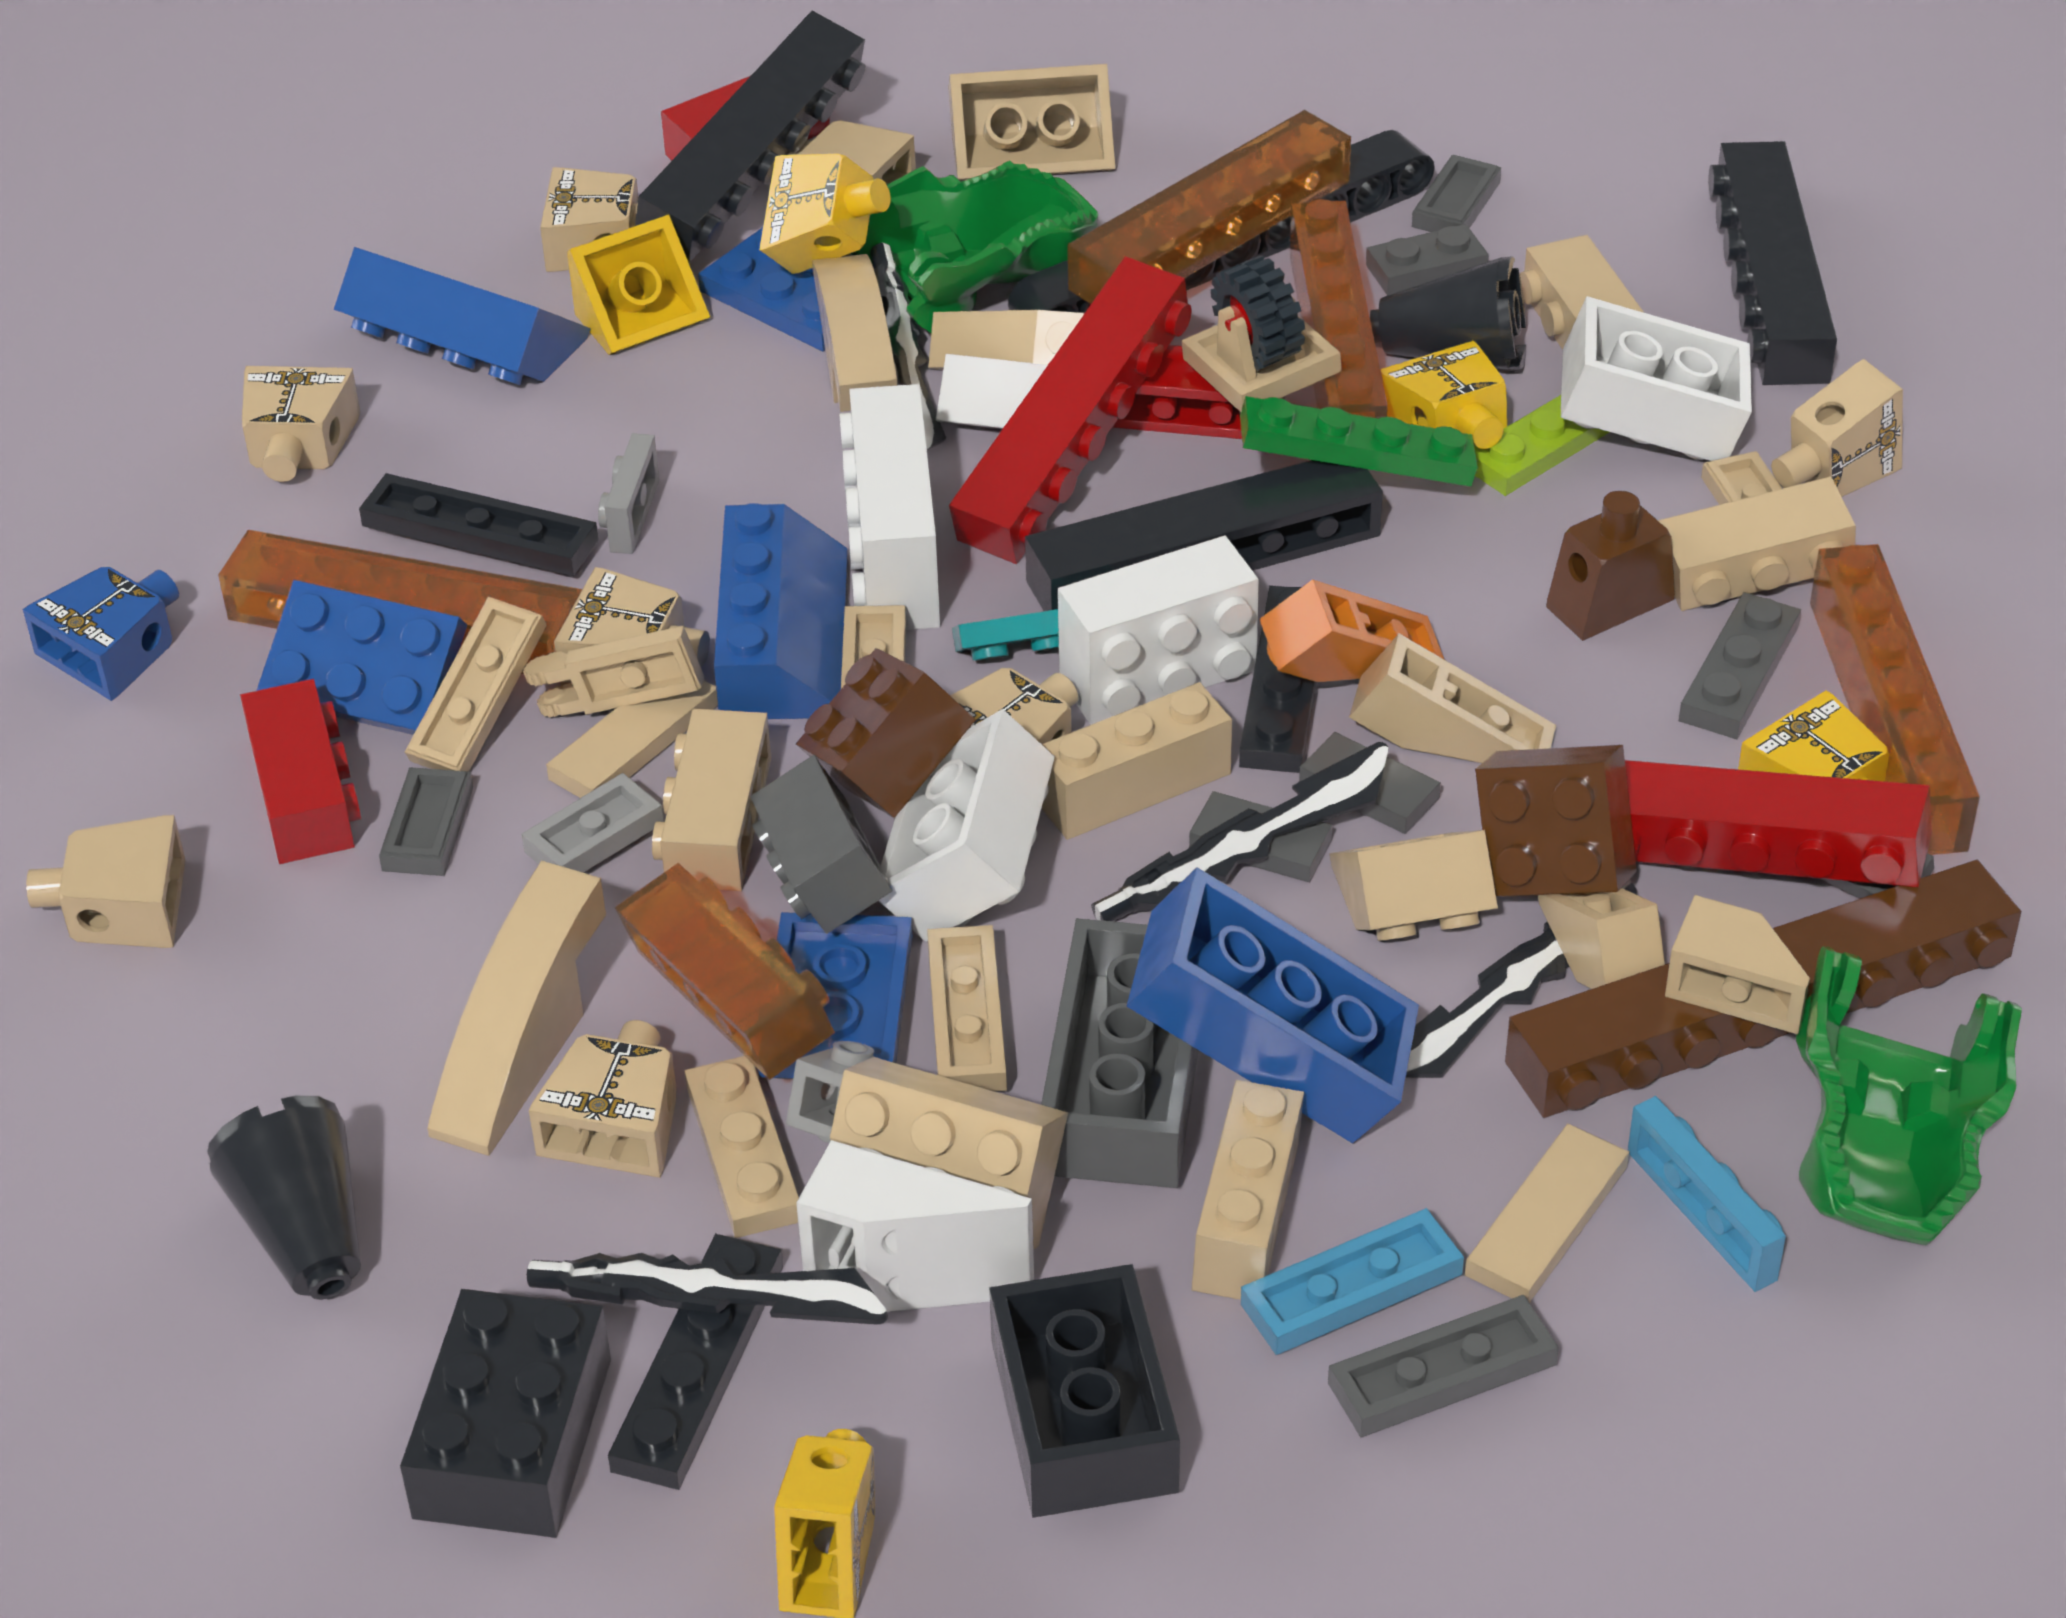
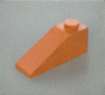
(1337, 632)

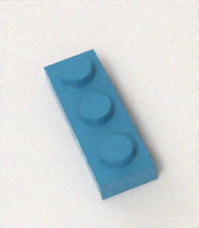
(1706, 1193)
(1351, 1281)

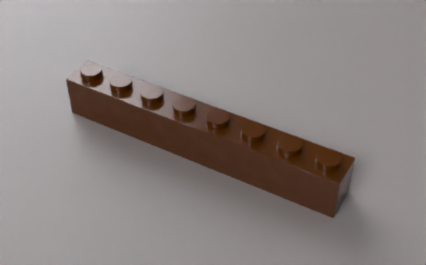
(1634, 1034)

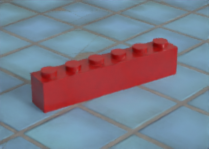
(1071, 410)
(1779, 823)

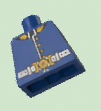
(103, 627)

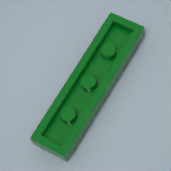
(1358, 440)

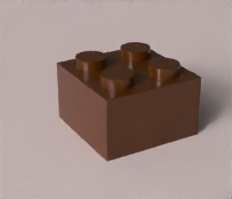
(885, 731)
(1557, 820)

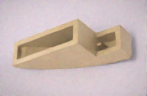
(853, 326)
(518, 1008)

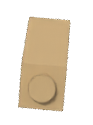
(1605, 934)
(1736, 966)

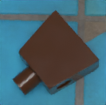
(1612, 568)

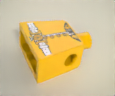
(818, 209)
(1449, 390)
(1817, 741)
(825, 1487)

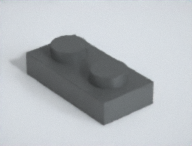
(1424, 257)

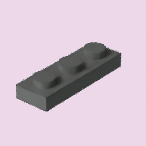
(1739, 665)
(1442, 1365)

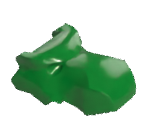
(975, 232)
(1896, 1119)

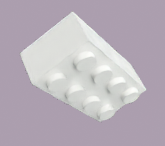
(890, 503)

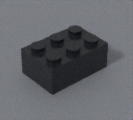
(1084, 1391)
(507, 1413)

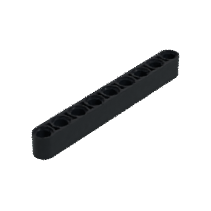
(1382, 173)

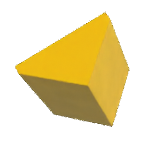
(634, 285)

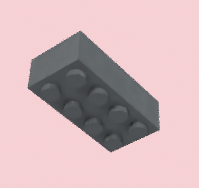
(1115, 1069)

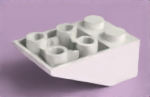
(913, 1229)

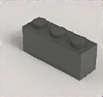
(817, 846)

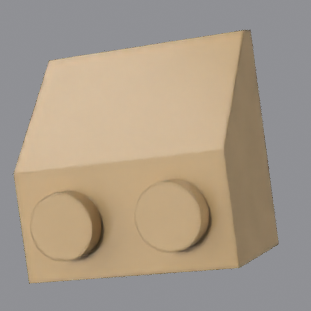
(1416, 882)

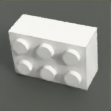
(1656, 381)
(1158, 627)
(968, 828)

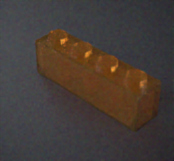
(727, 969)

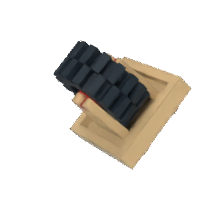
(1259, 338)

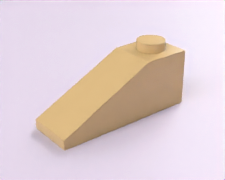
(1000, 335)
(1442, 709)

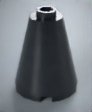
(1463, 307)
(294, 1190)

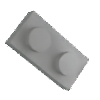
(633, 489)
(594, 826)

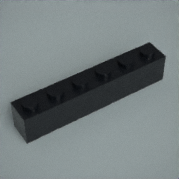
(760, 121)
(1773, 264)
(1263, 516)

